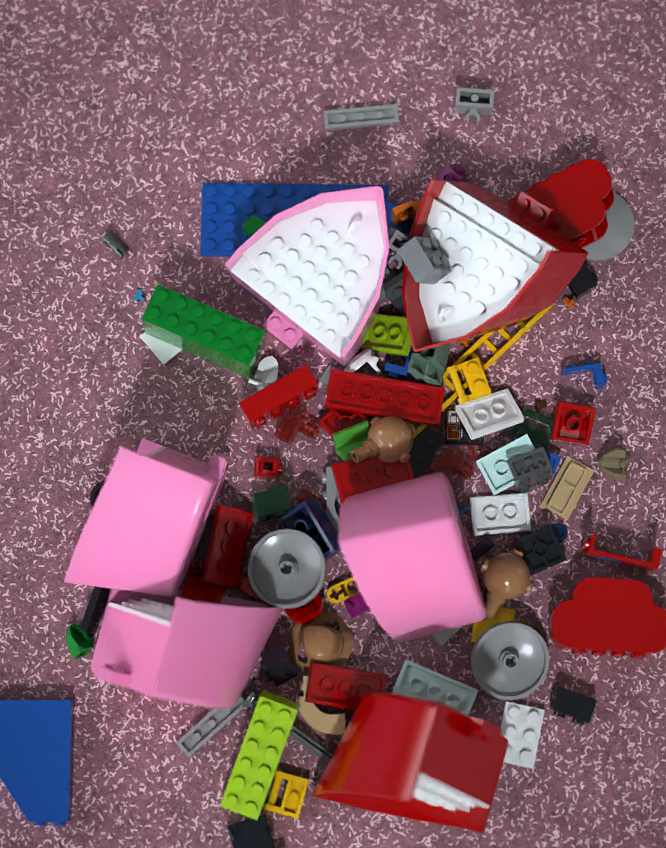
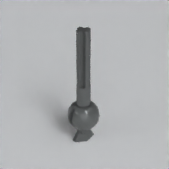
(296, 733)

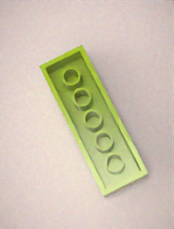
(260, 755)

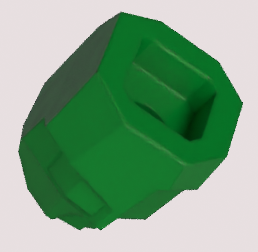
(78, 641)

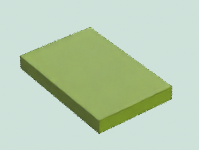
(388, 335)

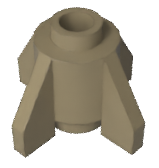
(615, 464)

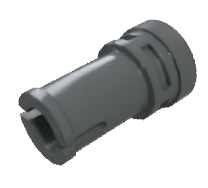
(111, 241)

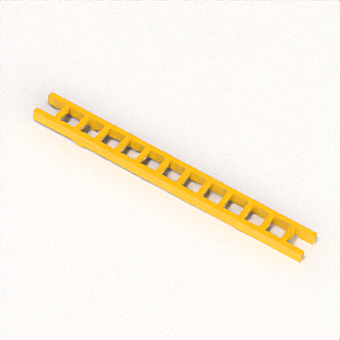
(470, 352)

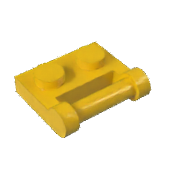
(474, 378)
(293, 794)

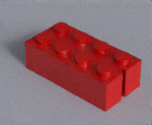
(279, 396)

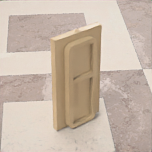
(567, 488)

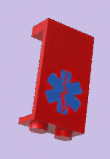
(650, 565)

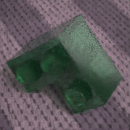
(271, 503)

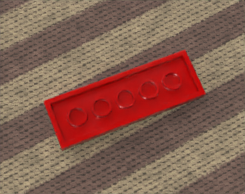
(384, 397)

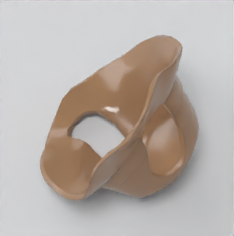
(321, 642)

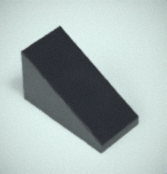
(482, 548)

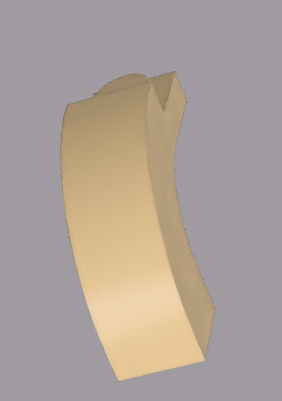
(321, 721)

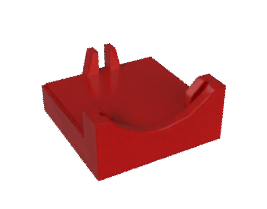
(338, 420)
(202, 591)

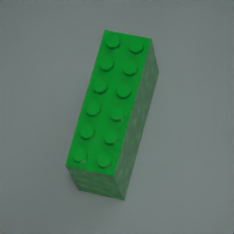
(203, 331)

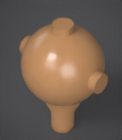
(388, 440)
(505, 578)

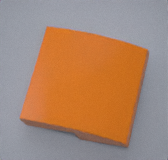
(404, 211)

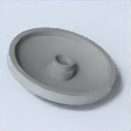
(618, 233)
(287, 568)
(510, 660)

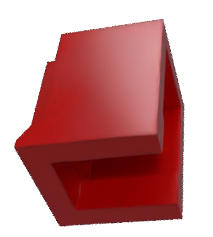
(259, 465)

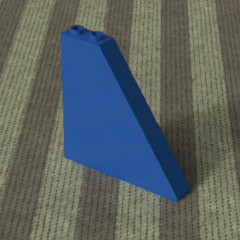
(38, 757)

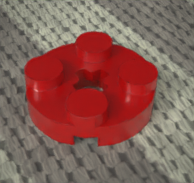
(310, 611)

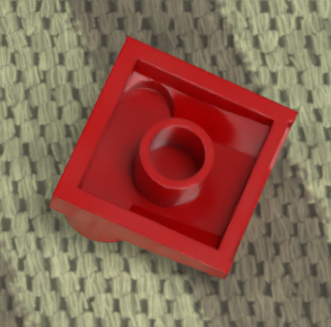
(573, 422)

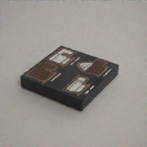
(456, 433)

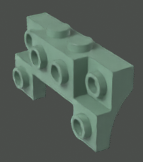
(430, 364)

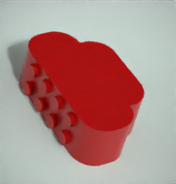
(580, 198)
(609, 618)

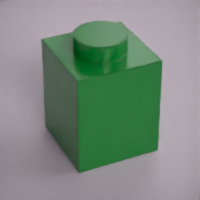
(252, 225)

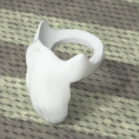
(365, 356)
(266, 373)

